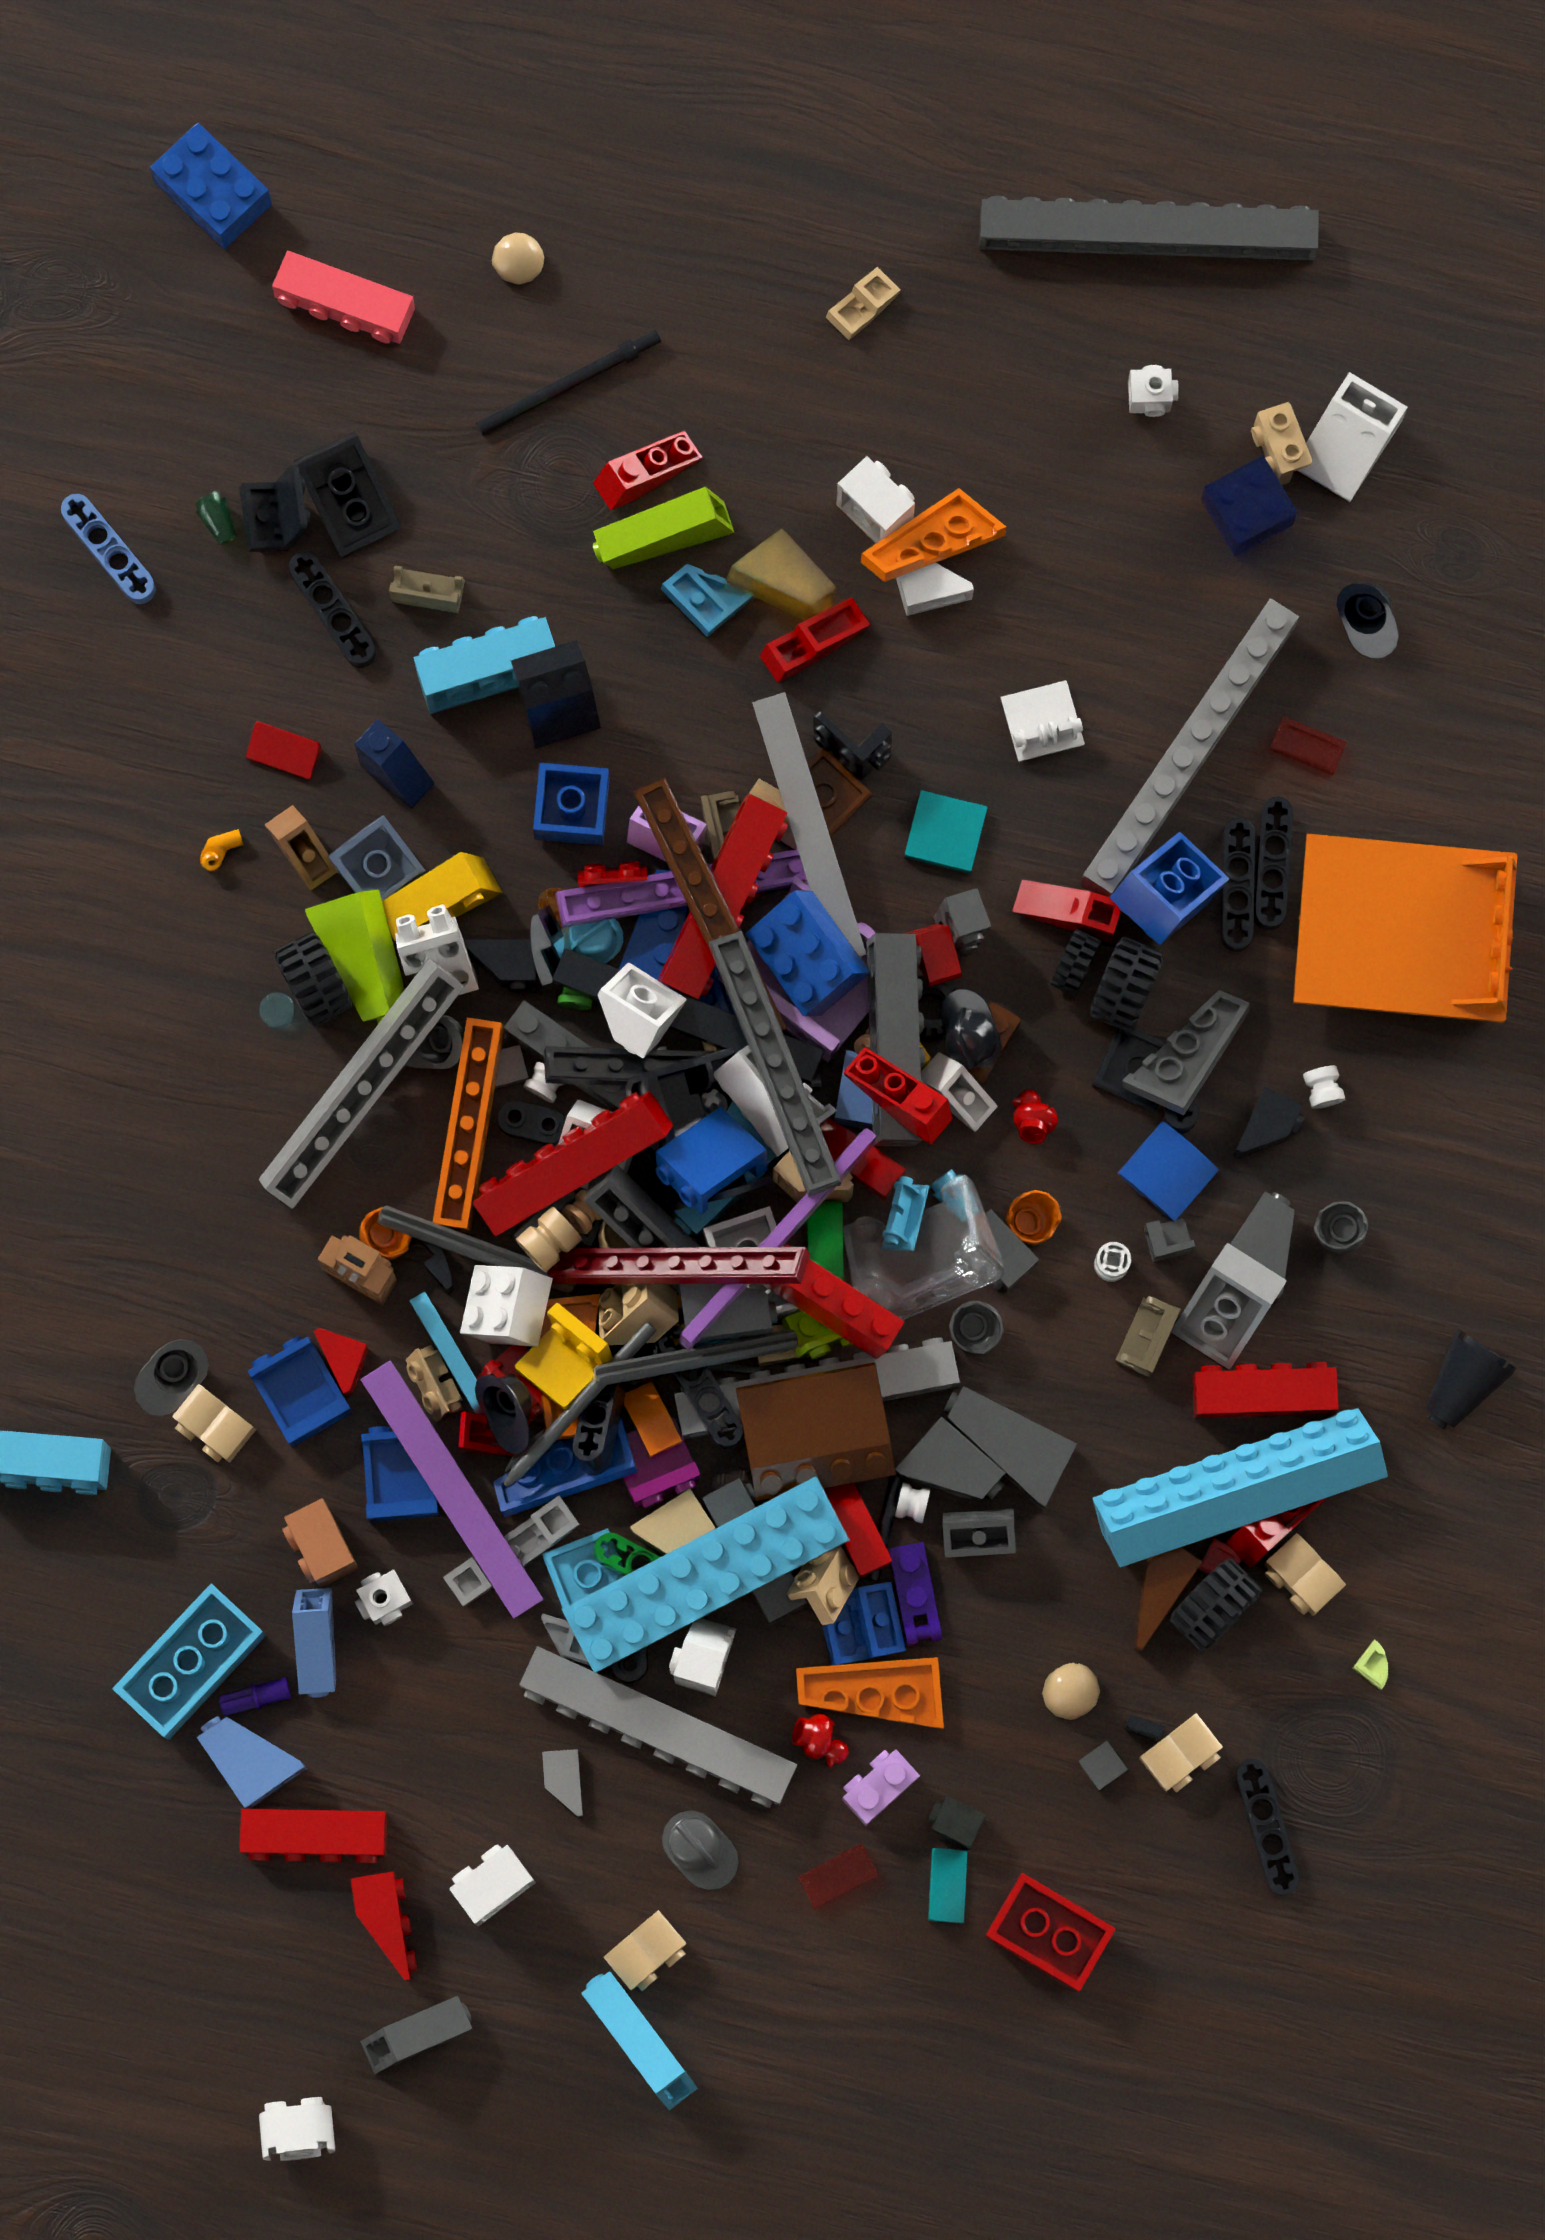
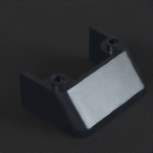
(678, 1094)

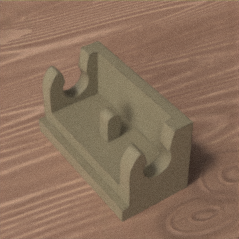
(426, 590)
(719, 814)
(1147, 1335)

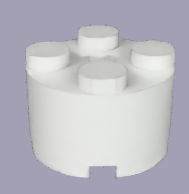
(296, 2130)

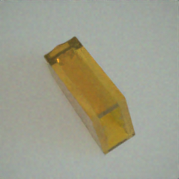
(783, 577)

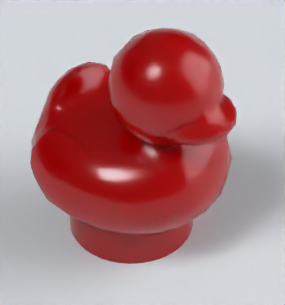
(1033, 1117)
(815, 1739)

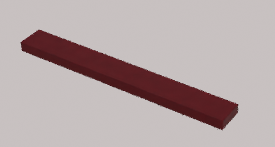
(681, 1265)

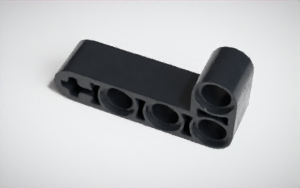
(607, 1406)

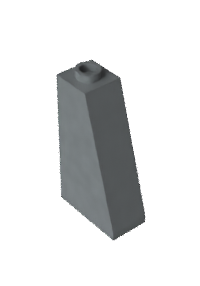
(1019, 1446)

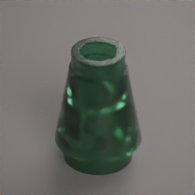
(216, 516)

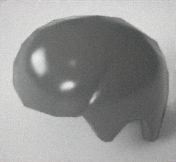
(1341, 1227)
(976, 1327)

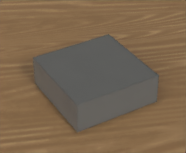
(1102, 1765)

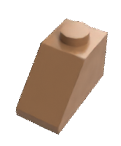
(301, 847)

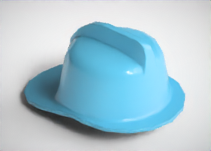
(595, 940)

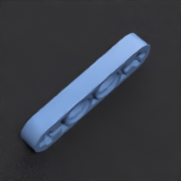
(110, 547)

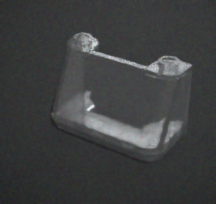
(950, 1256)

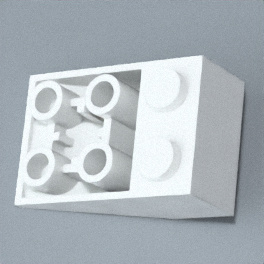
(1352, 436)

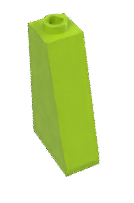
(663, 529)
(361, 950)

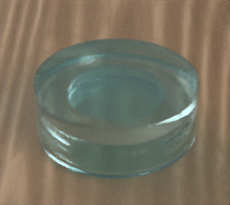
(277, 1010)

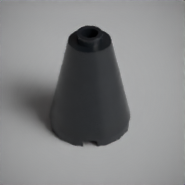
(1465, 1380)

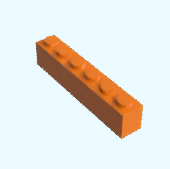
(468, 1124)

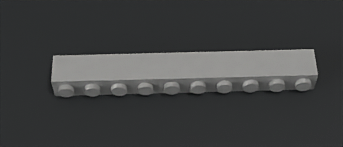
(1190, 749)

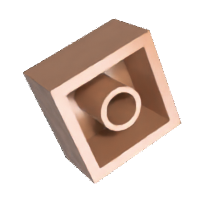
(320, 1542)

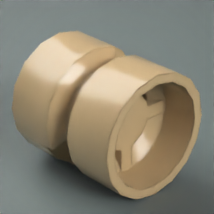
(548, 1239)

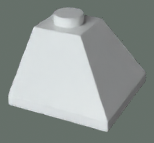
(638, 1009)

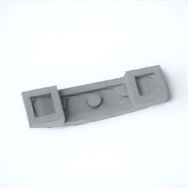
(527, 1541)

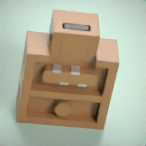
(358, 1267)

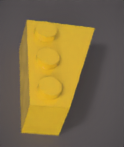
(457, 883)

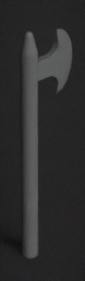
(540, 1443)

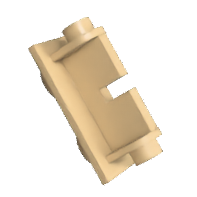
(438, 1398)

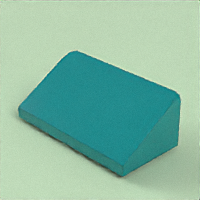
(947, 1885)

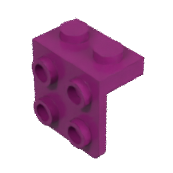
(660, 1474)

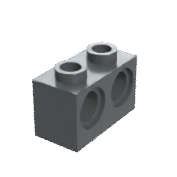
(966, 920)

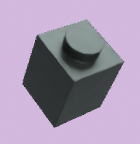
(956, 1821)

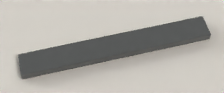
(775, 1064)

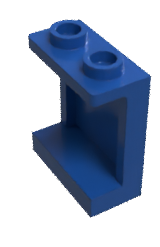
(709, 1158)
(299, 1390)
(393, 1481)

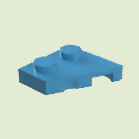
(704, 597)

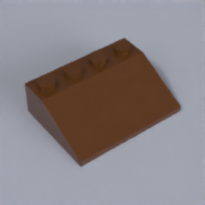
(816, 1427)

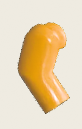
(216, 848)

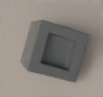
(1168, 1239)

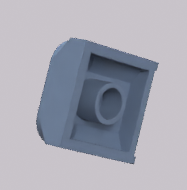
(376, 860)

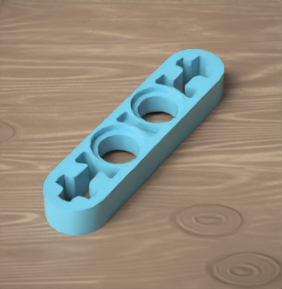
(447, 1348)

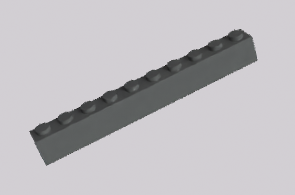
(1148, 228)

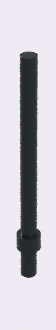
(627, 352)

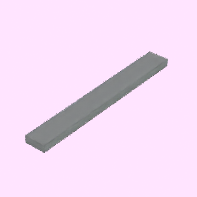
(806, 814)

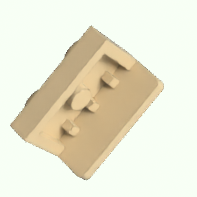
(1281, 441)
(825, 1584)

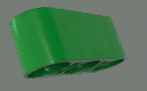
(825, 1237)

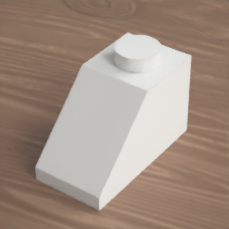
(932, 588)
(965, 1095)

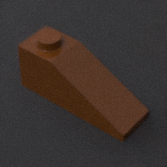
(1161, 1586)

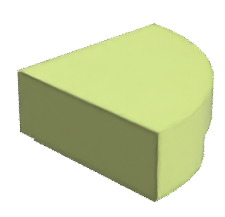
(1373, 1665)

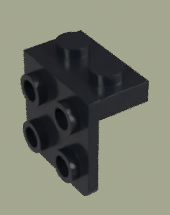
(275, 512)
(856, 759)

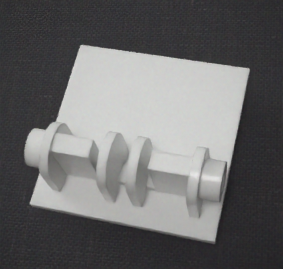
(1042, 721)

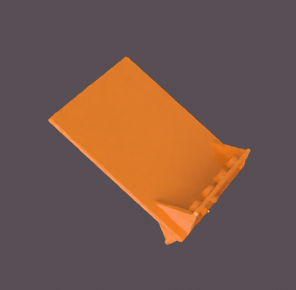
(1405, 928)

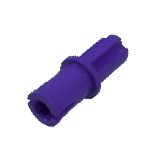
(254, 1696)

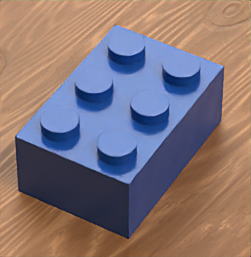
(211, 185)
(1169, 888)
(807, 953)

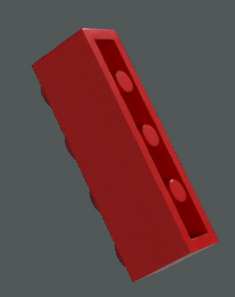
(842, 1309)
(1265, 1392)
(313, 1833)

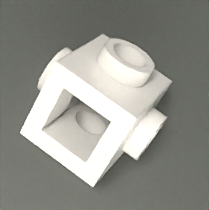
(1151, 391)
(396, 1599)

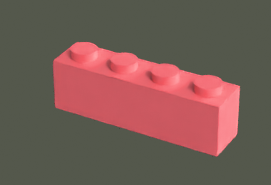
(343, 297)

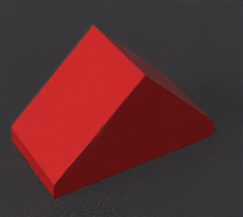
(938, 954)
(344, 1357)
(477, 1436)

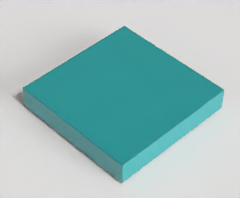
(945, 832)

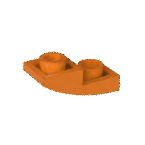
(651, 1419)

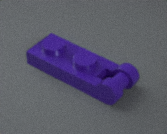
(915, 1592)

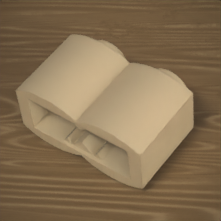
(213, 1424)
(1304, 1575)
(1181, 1753)
(645, 1951)

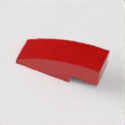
(814, 639)
(874, 1171)
(865, 1544)

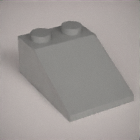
(1228, 1306)

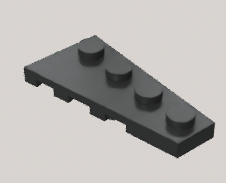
(1186, 1060)

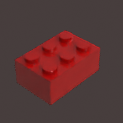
(1050, 1932)

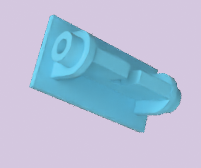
(905, 1215)

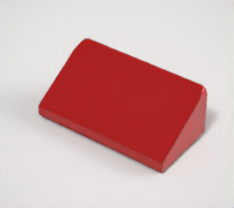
(283, 750)

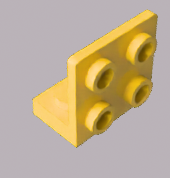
(564, 1358)

